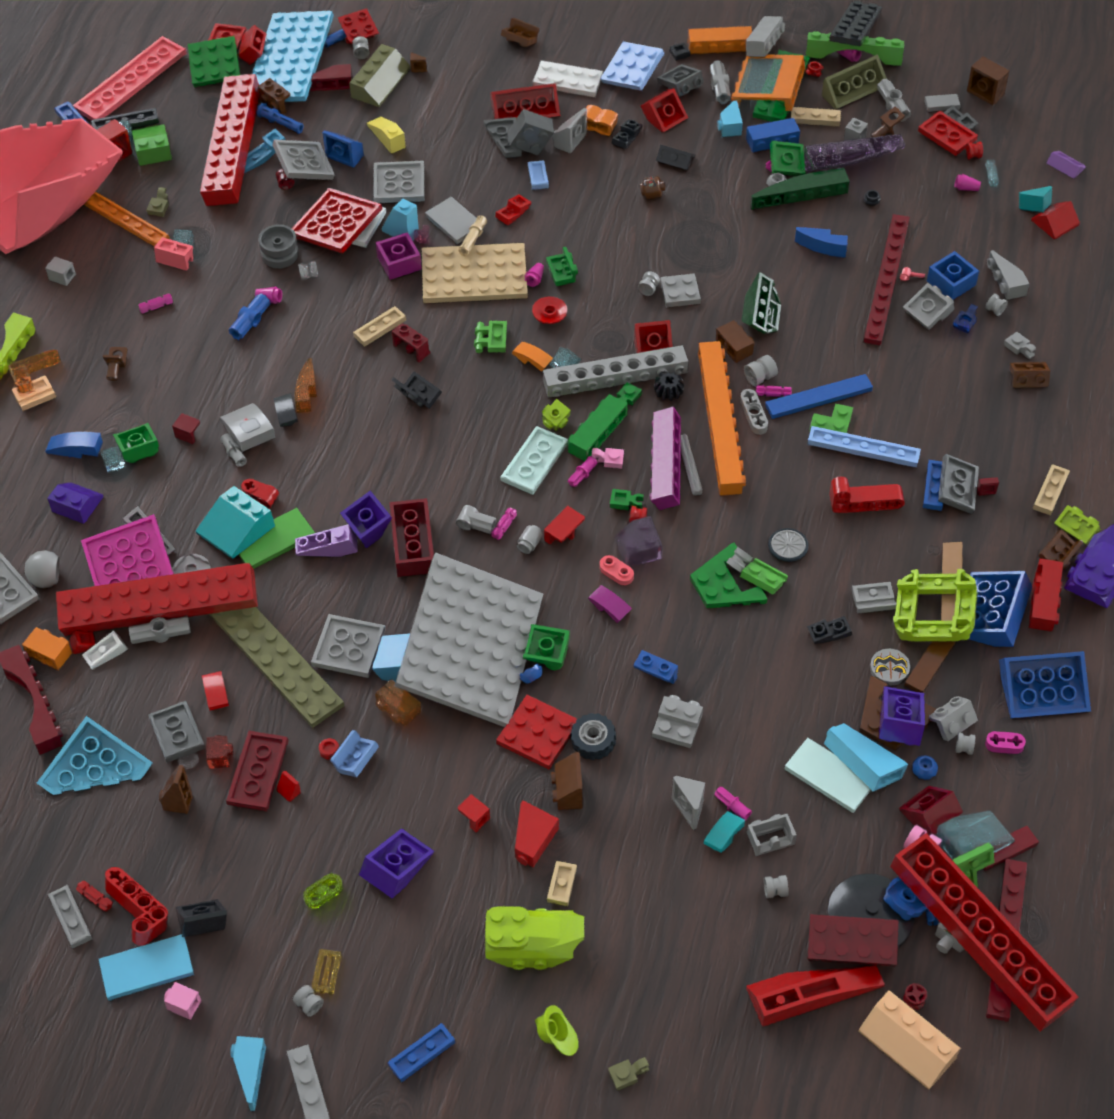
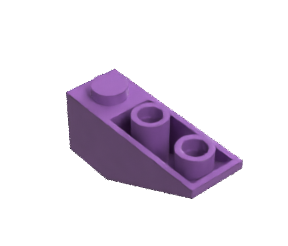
(331, 542)

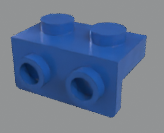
(656, 666)

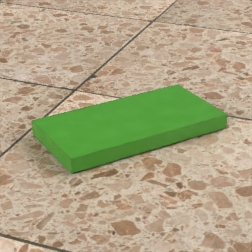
(278, 539)

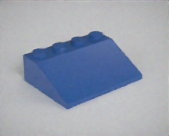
(1000, 606)
(1045, 684)

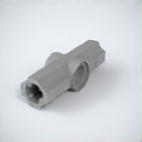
(720, 82)
(893, 98)
(159, 630)

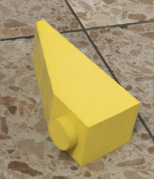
(388, 133)

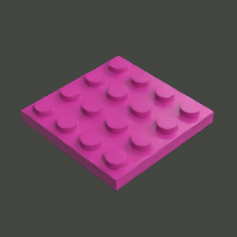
(127, 553)

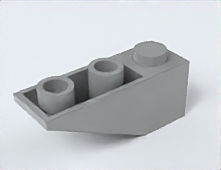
(1009, 277)

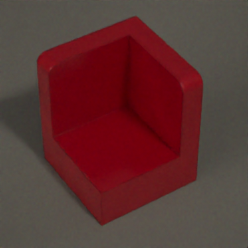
(185, 427)

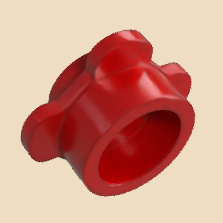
(814, 69)

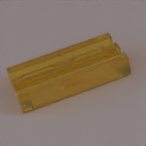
(322, 989)

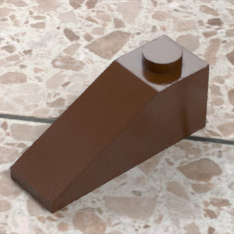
(177, 792)

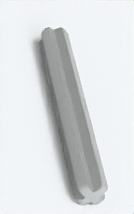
(690, 466)

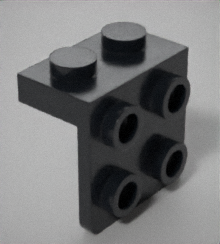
(418, 390)

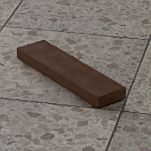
(929, 665)

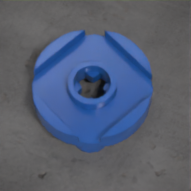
(896, 895)

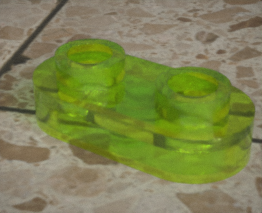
(322, 891)

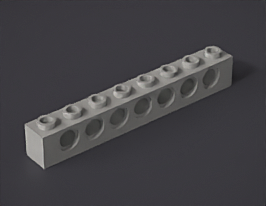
(614, 371)

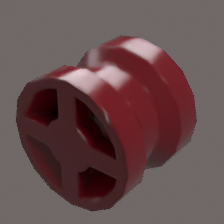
(284, 182)
(918, 992)

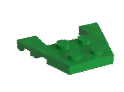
(718, 586)

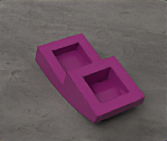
(609, 602)

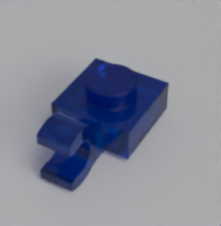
(966, 320)

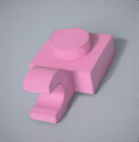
(611, 457)

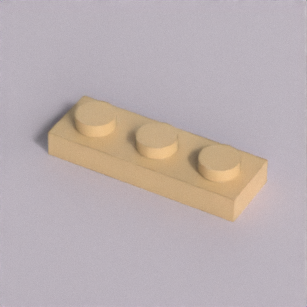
(816, 116)
(379, 326)
(1051, 489)

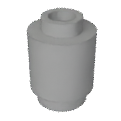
(529, 539)

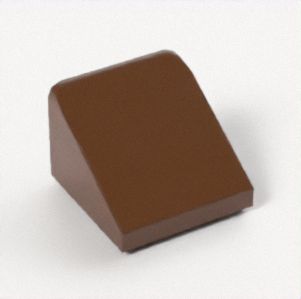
(418, 63)

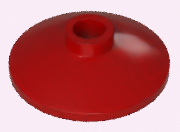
(549, 310)

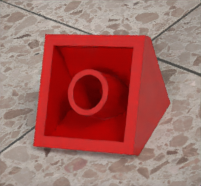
(1057, 219)
(652, 336)

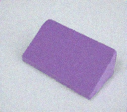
(1065, 164)

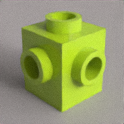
(555, 415)

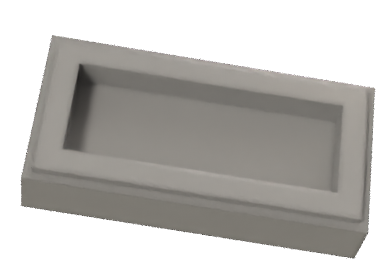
(941, 102)

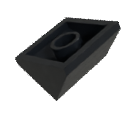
(201, 917)

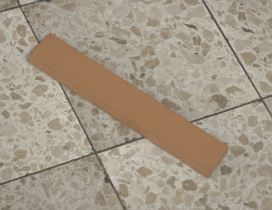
(951, 561)

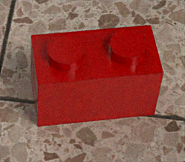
(252, 44)

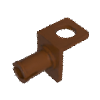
(887, 123)
(115, 361)

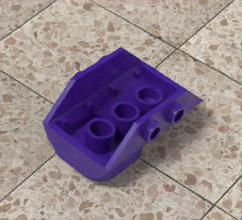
(1095, 570)

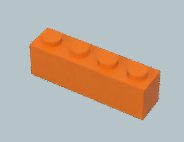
(718, 39)

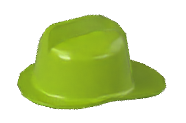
(556, 1030)

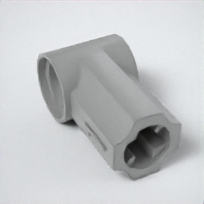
(471, 518)

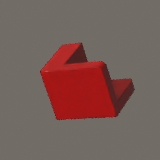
(475, 811)

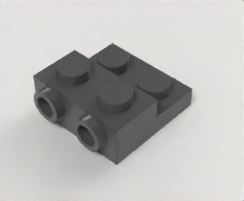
(682, 79)

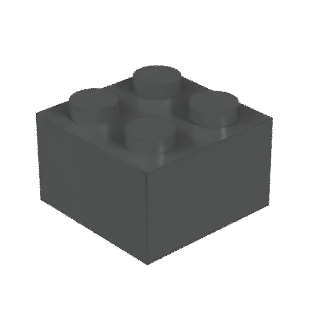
(530, 132)

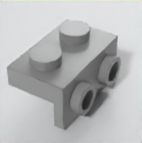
(954, 717)

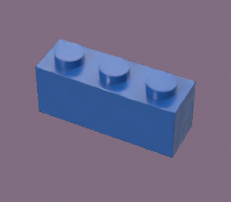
(762, 135)

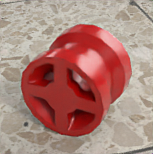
(974, 150)
(637, 513)

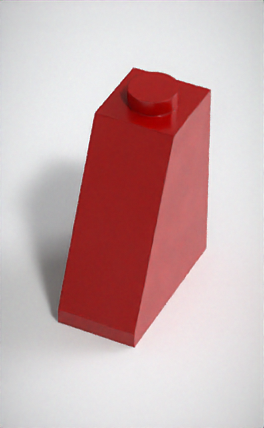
(534, 833)

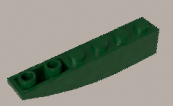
(803, 188)

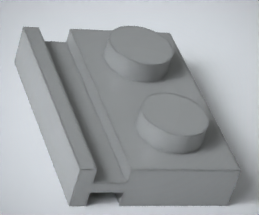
(873, 597)

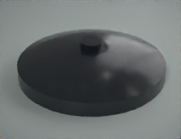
(864, 898)

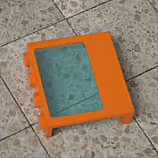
(770, 79)

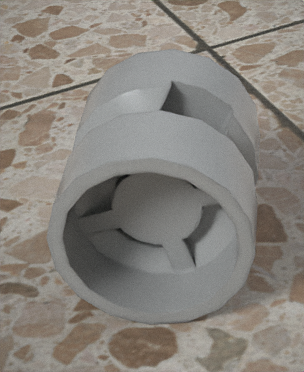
(761, 369)

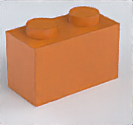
(47, 648)

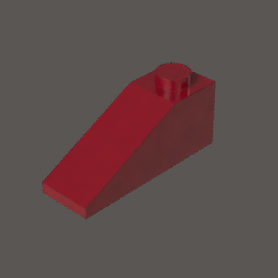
(332, 78)

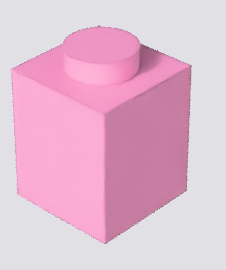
(182, 1000)

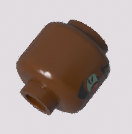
(652, 187)

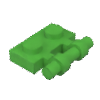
(496, 336)

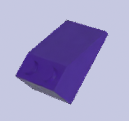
(902, 716)
(395, 862)

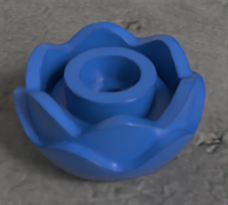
(531, 674)
(922, 772)

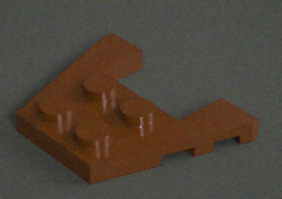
(872, 713)

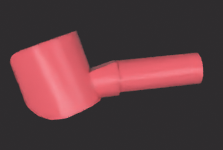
(906, 274)

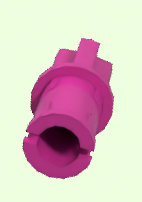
(582, 471)
(732, 803)

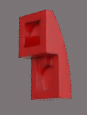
(515, 208)
(215, 690)

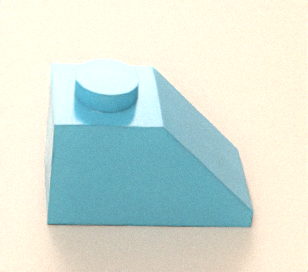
(730, 121)

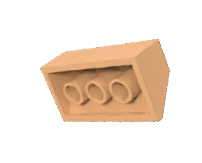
(909, 1039)

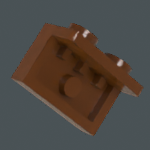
(521, 32)
(273, 95)
(1061, 549)

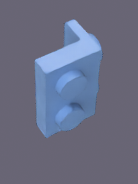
(353, 754)

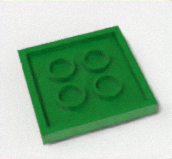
(213, 61)

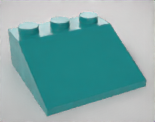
(235, 522)

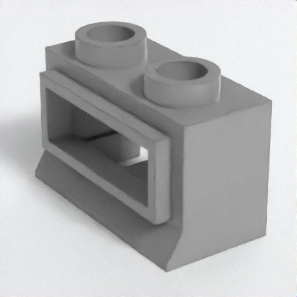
(771, 825)

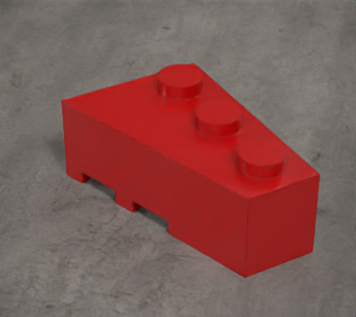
(1045, 595)

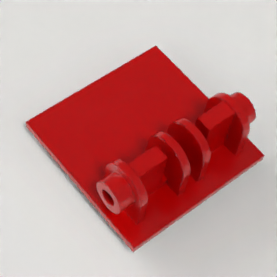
(357, 25)

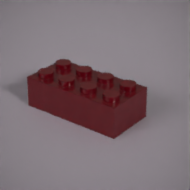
(411, 536)
(853, 940)

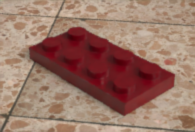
(257, 771)

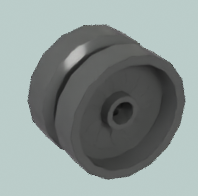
(278, 246)

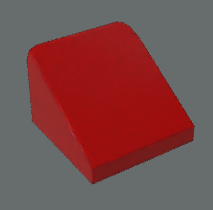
(81, 641)
(288, 786)

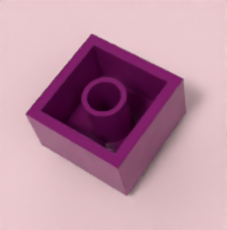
(398, 255)

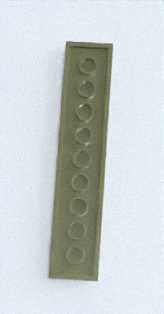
(280, 663)

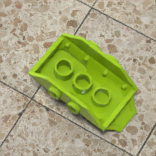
(532, 937)

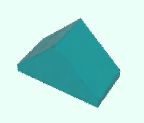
(1036, 199)

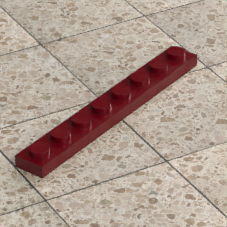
(1011, 908)

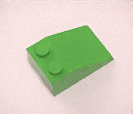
(151, 145)

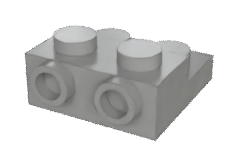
(929, 306)
(677, 721)

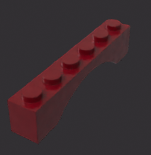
(42, 727)

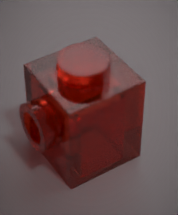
(218, 751)

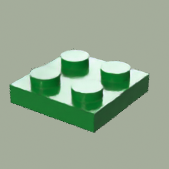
(787, 158)

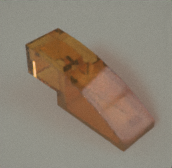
(305, 387)

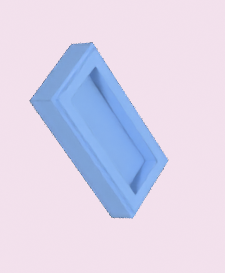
(538, 175)

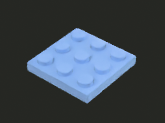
(632, 66)

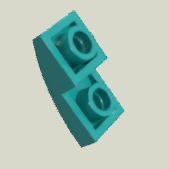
(723, 831)

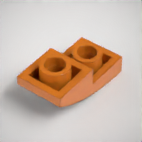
(527, 352)

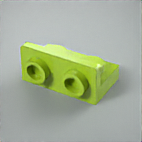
(1077, 525)

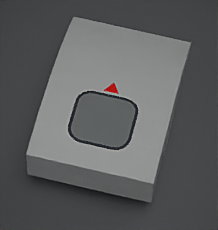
(248, 426)

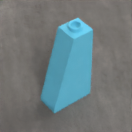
(864, 757)

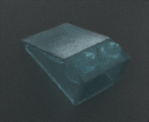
(972, 831)

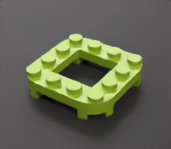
(906, 606)

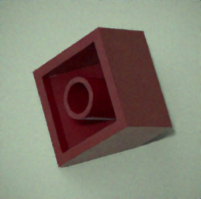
(931, 808)

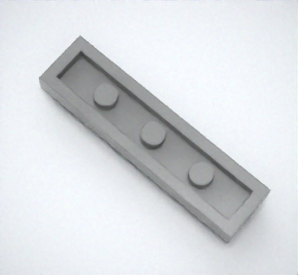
(307, 1083)

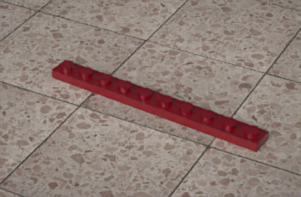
(886, 280)

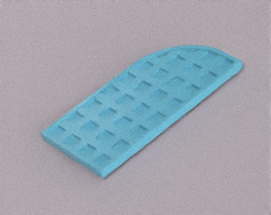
(293, 50)

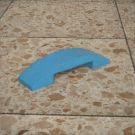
(262, 152)

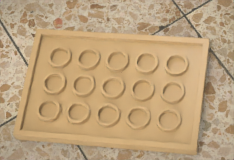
(483, 274)

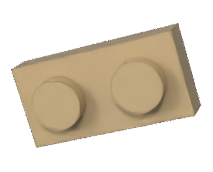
(561, 883)

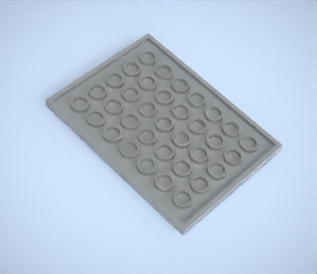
(469, 640)

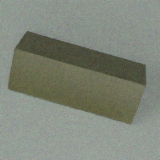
(853, 82)

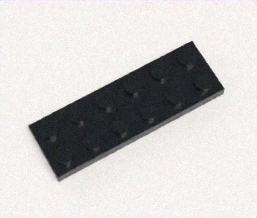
(855, 23)

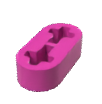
(1005, 742)

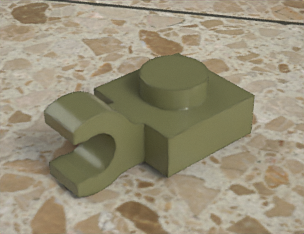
(158, 205)
(625, 1074)

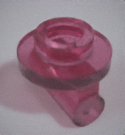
(422, 235)

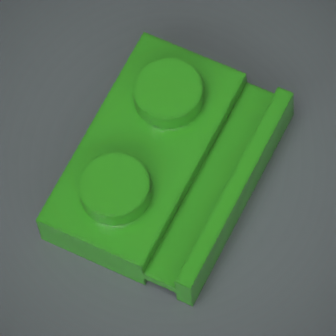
(764, 576)

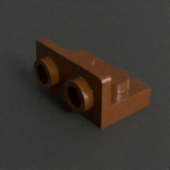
(1030, 374)

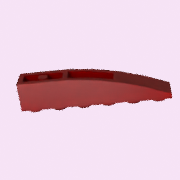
(809, 990)

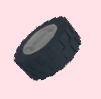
(593, 747)

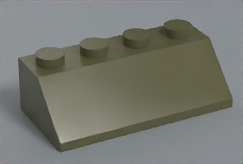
(379, 76)

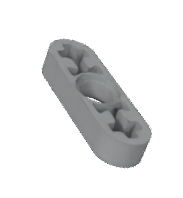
(752, 418)

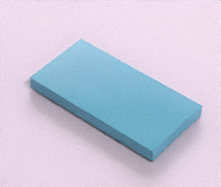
(146, 967)

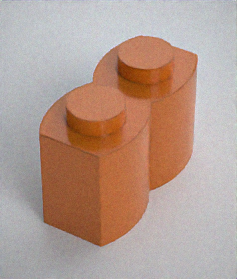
(601, 120)

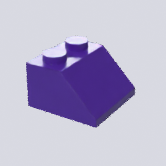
(74, 501)
(367, 518)

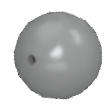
(43, 569)

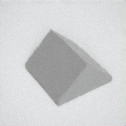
(689, 798)

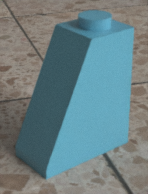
(402, 219)

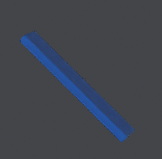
(818, 396)

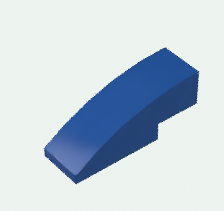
(822, 241)
(75, 444)

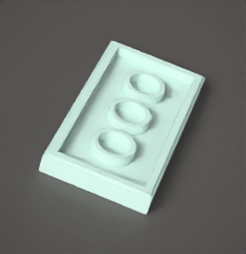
(534, 460)
(827, 775)

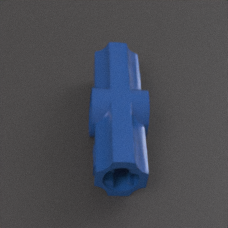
(249, 316)

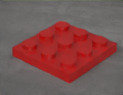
(537, 732)

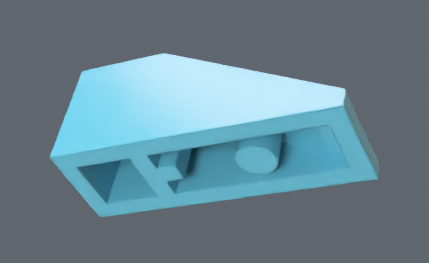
(249, 1059)

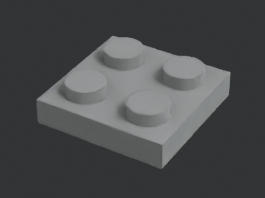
(680, 290)

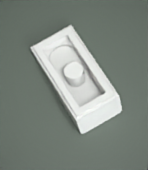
(105, 650)

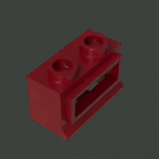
(413, 339)

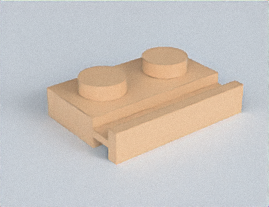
(39, 394)

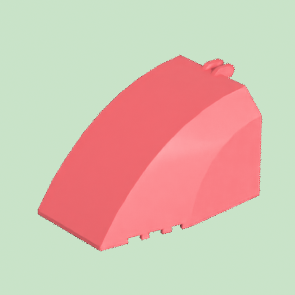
(48, 177)

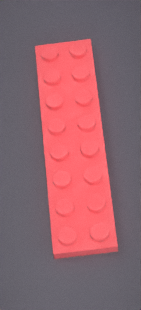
(130, 79)

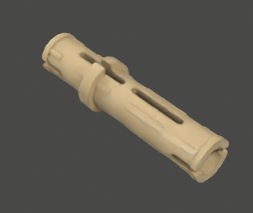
(474, 232)

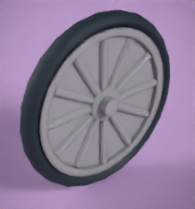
(788, 544)

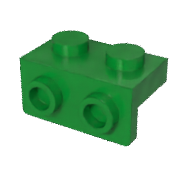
(562, 268)

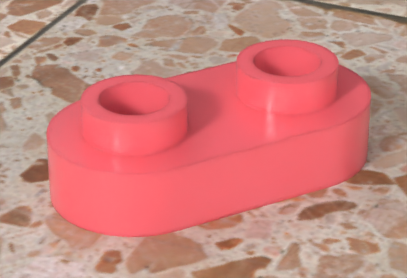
(615, 570)

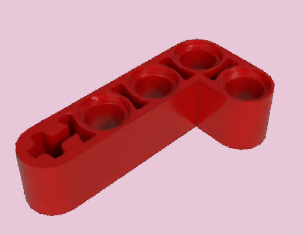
(864, 498)
(149, 912)

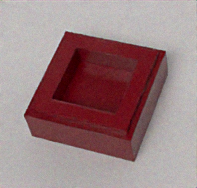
(987, 486)

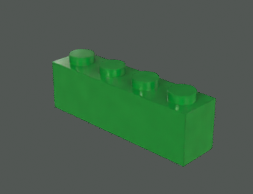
(597, 427)

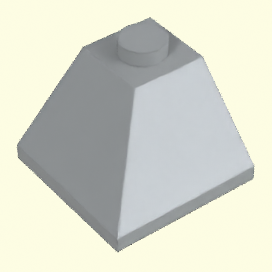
(571, 132)

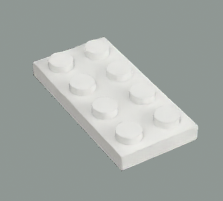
(569, 78)

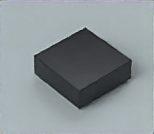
(679, 51)

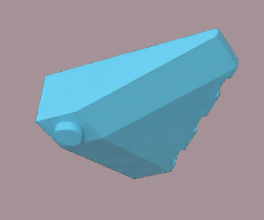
(93, 759)

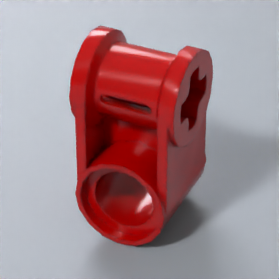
(260, 492)

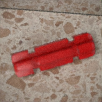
(94, 896)

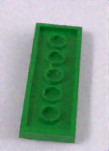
(775, 109)

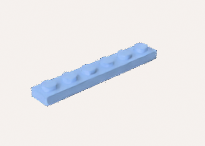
(864, 446)

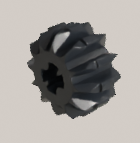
(669, 385)

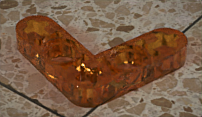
(20, 369)

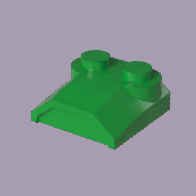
(137, 443)
(547, 646)

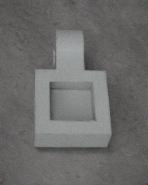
(1018, 343)

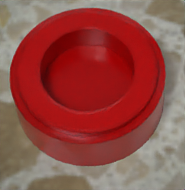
(328, 748)

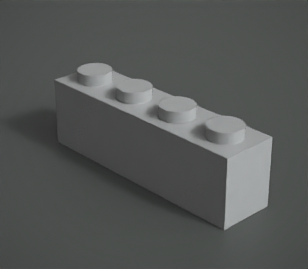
(764, 36)

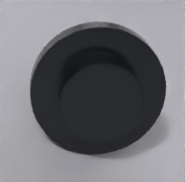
(872, 197)

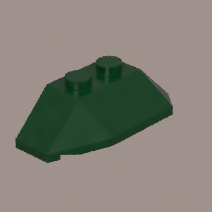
(762, 305)

